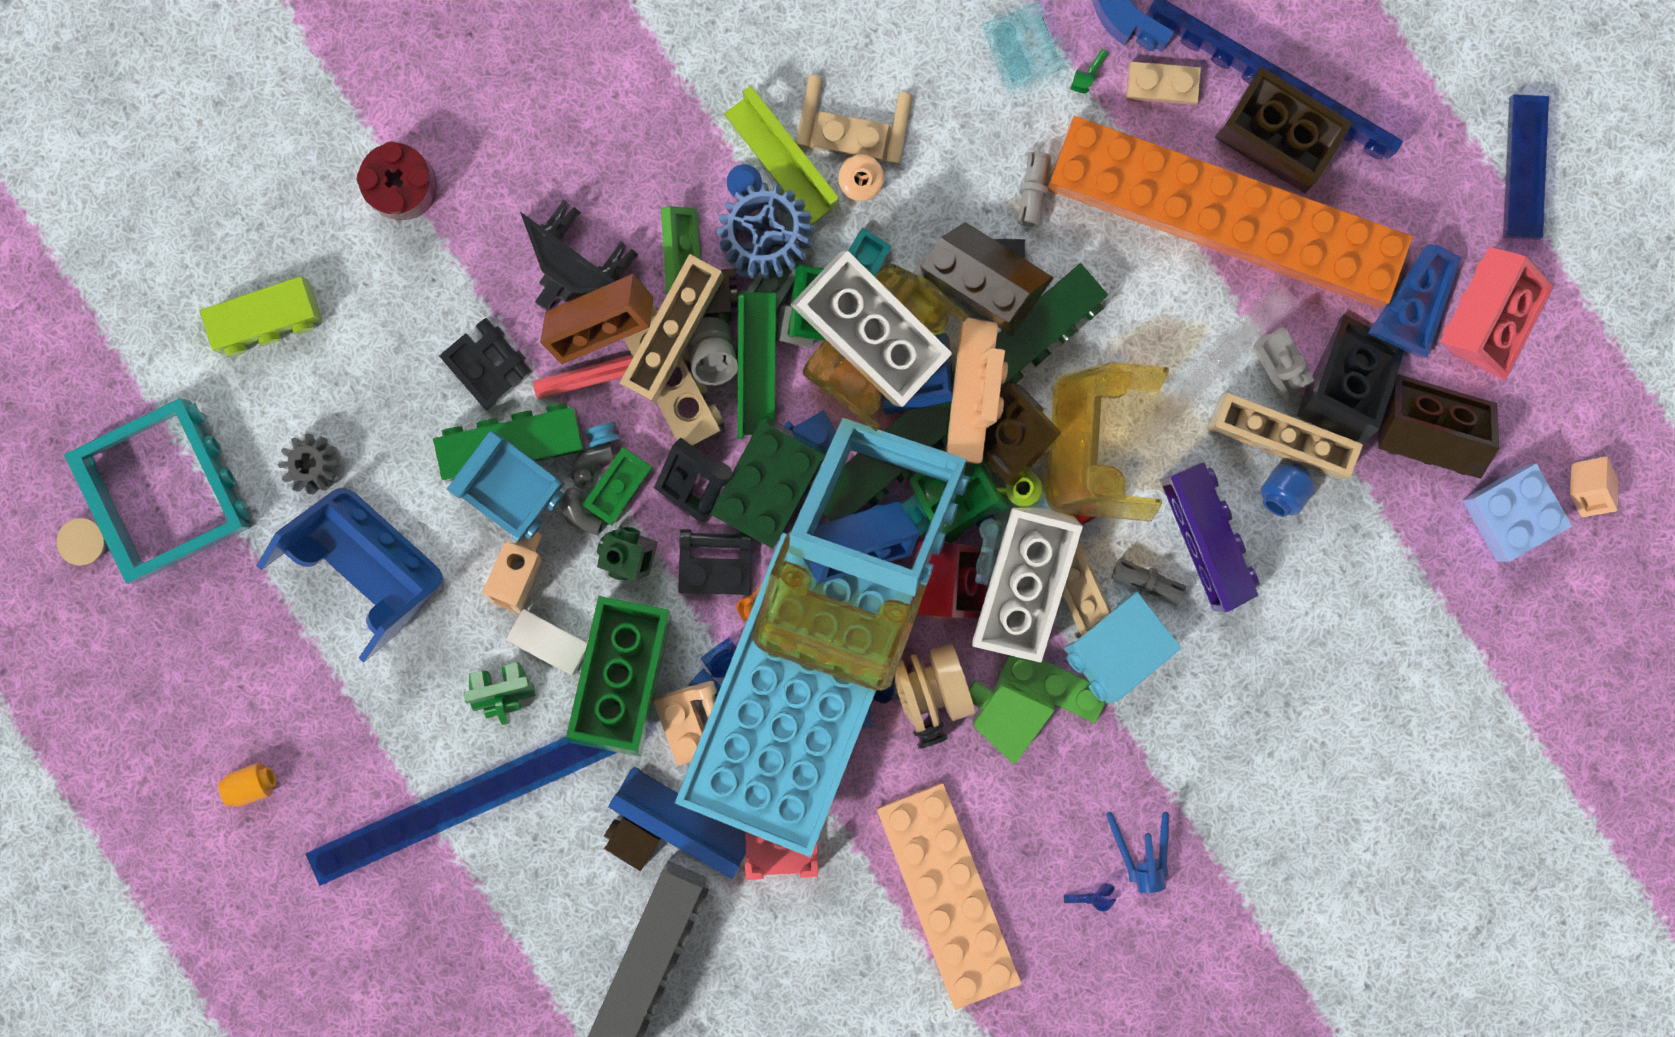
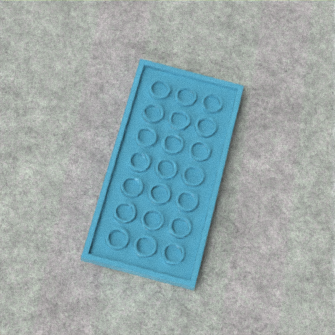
(780, 732)

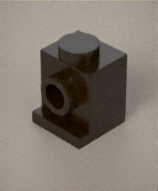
(724, 298)

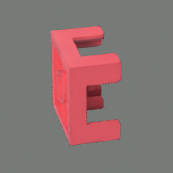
(770, 858)

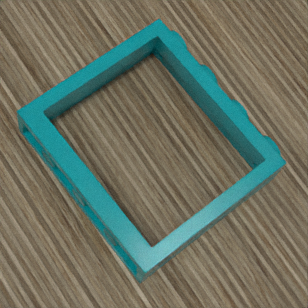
(107, 516)

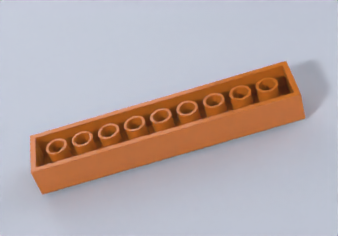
(1229, 212)

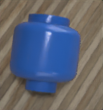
(1287, 489)

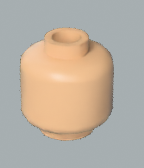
(850, 169)

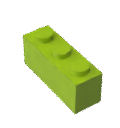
(261, 316)

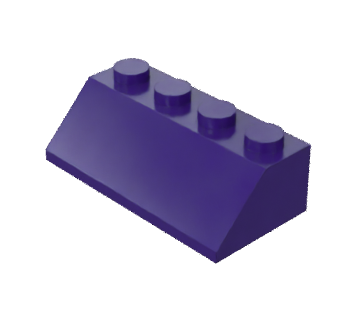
(1209, 537)

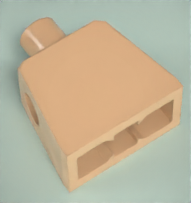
(512, 587)

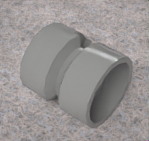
(712, 352)

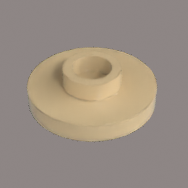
(80, 542)

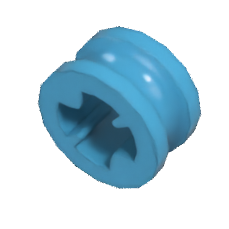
(602, 434)

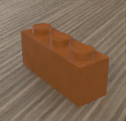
(597, 319)

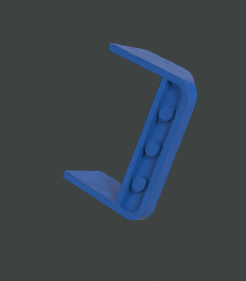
(366, 554)

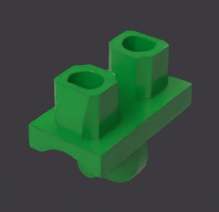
(502, 697)

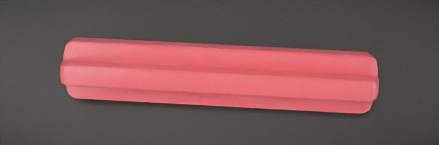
(581, 377)

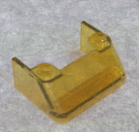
(841, 380)
(1073, 477)
(829, 632)

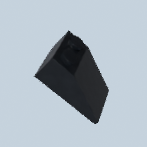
(1351, 382)

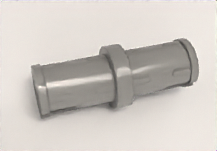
(1034, 189)

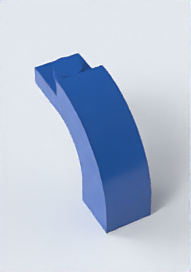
(1123, 19)

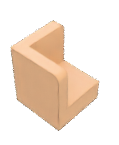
(1594, 487)

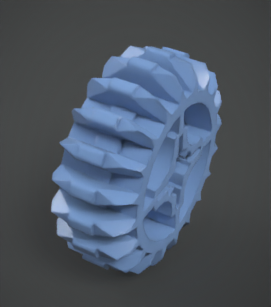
(740, 221)

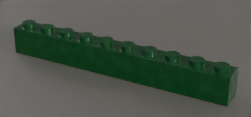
(1050, 319)

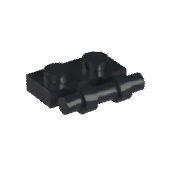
(477, 371)

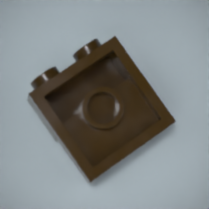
(1018, 435)

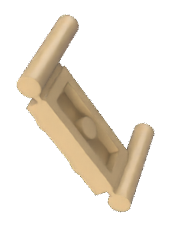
(850, 134)

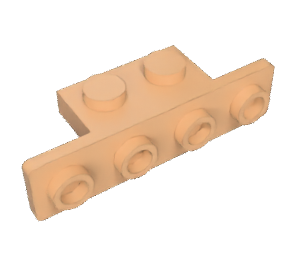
(976, 389)

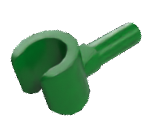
(1084, 80)

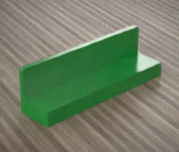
(756, 359)

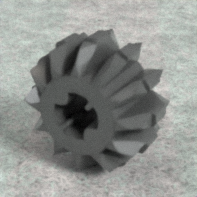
(316, 474)

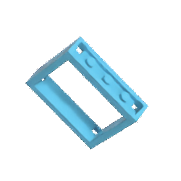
(895, 451)

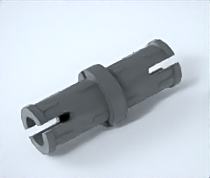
(1148, 581)

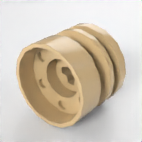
(934, 687)

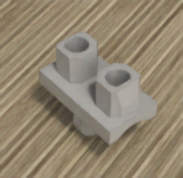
(1282, 362)

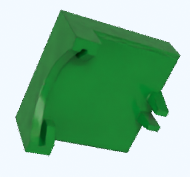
(978, 501)

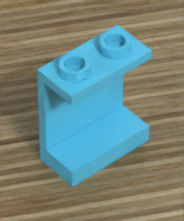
(1122, 649)

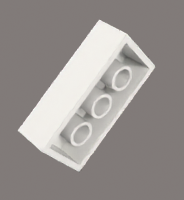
(871, 328)

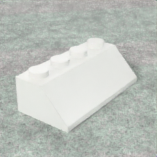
(1027, 583)

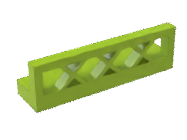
(781, 154)

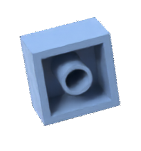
(1517, 513)

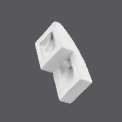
(548, 642)

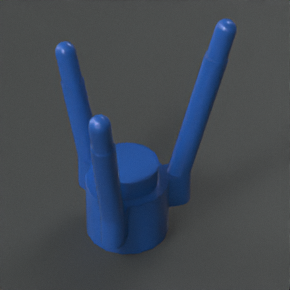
(1150, 871)

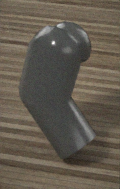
(587, 462)
(575, 514)

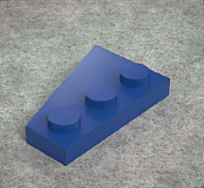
(1419, 302)

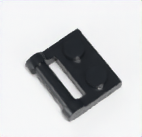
(681, 475)
(714, 574)

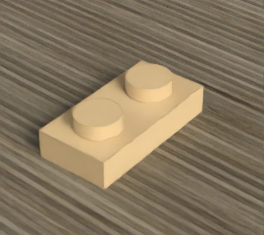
(1163, 83)

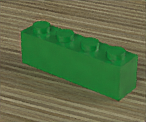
(537, 436)

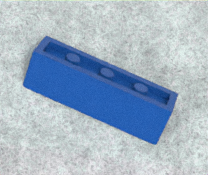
(654, 809)

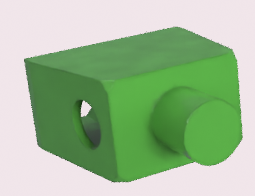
(1009, 715)

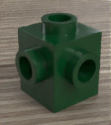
(626, 554)

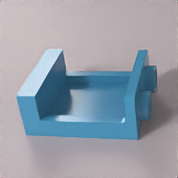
(507, 486)

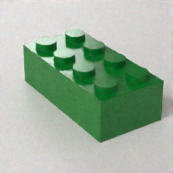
(619, 676)

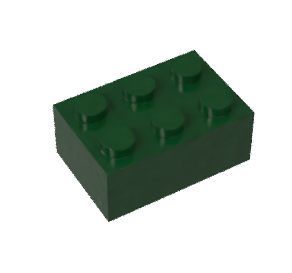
(769, 482)

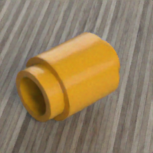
(247, 785)

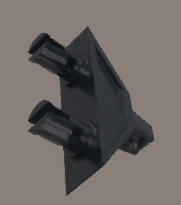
(563, 268)

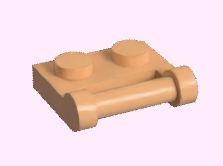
(682, 719)

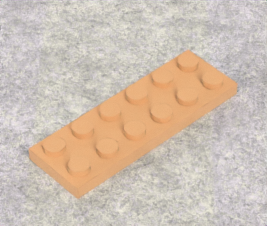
(948, 896)

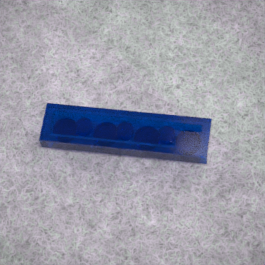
(1526, 167)

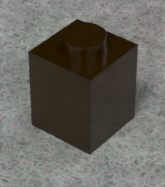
(630, 842)

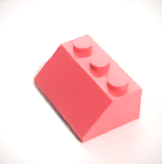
(1497, 312)

